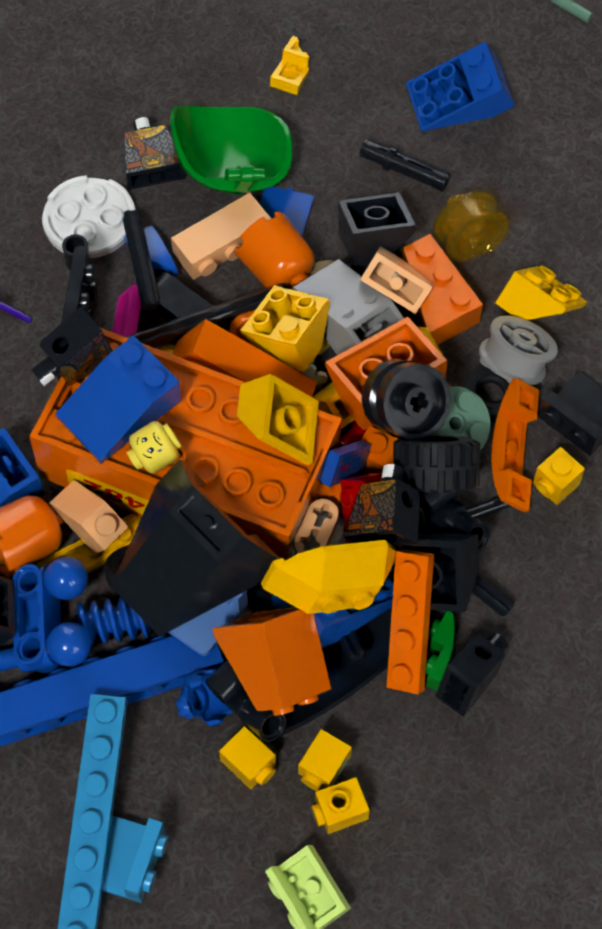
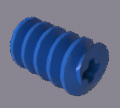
(111, 620)

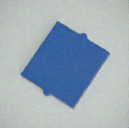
(291, 203)

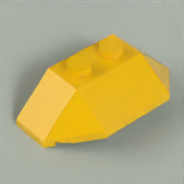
(332, 576)

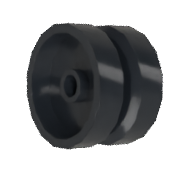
(406, 398)

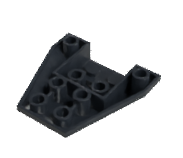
(187, 555)

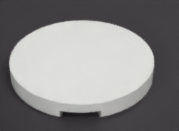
(88, 209)

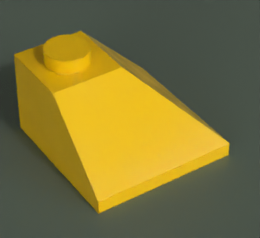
(280, 416)

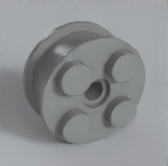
(517, 350)

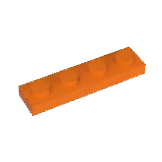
(410, 621)

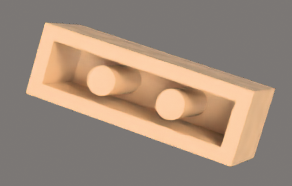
(216, 236)

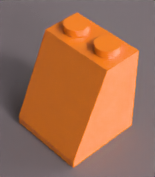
(276, 658)

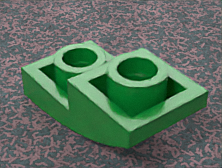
(441, 643)

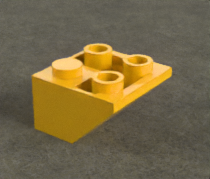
(537, 294)
(289, 326)

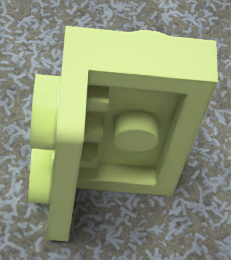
(307, 890)

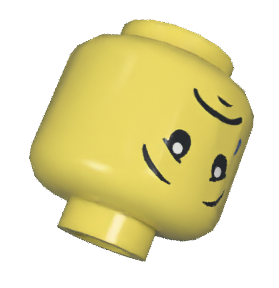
(153, 447)

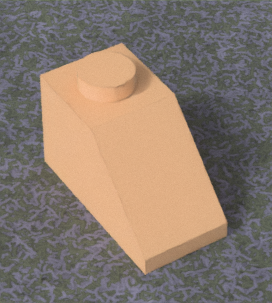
(396, 280)
(88, 516)

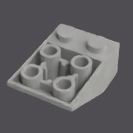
(354, 308)

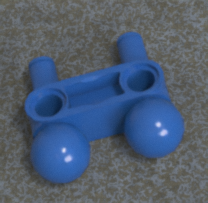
(39, 618)

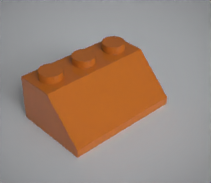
(354, 365)

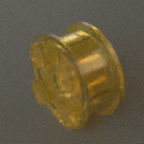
(470, 225)

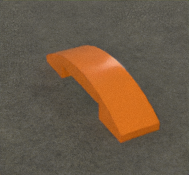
(508, 444)

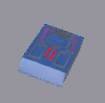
(345, 462)

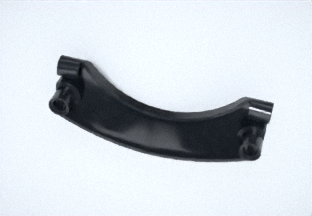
(436, 514)

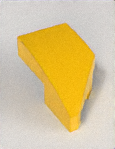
(292, 69)

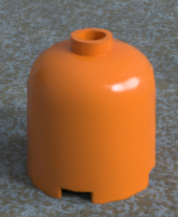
(275, 252)
(27, 533)

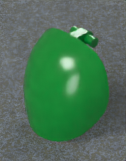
(231, 147)

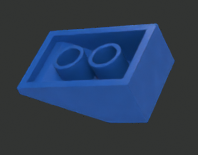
(119, 399)

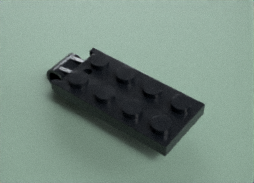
(81, 279)

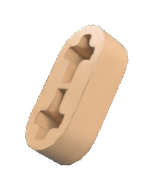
(309, 525)

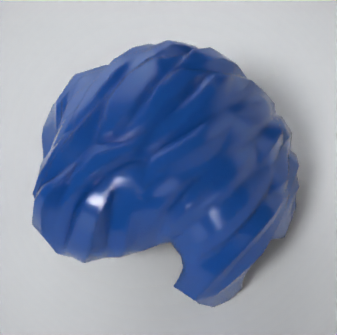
(199, 701)

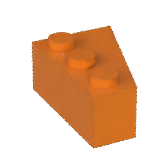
(451, 302)

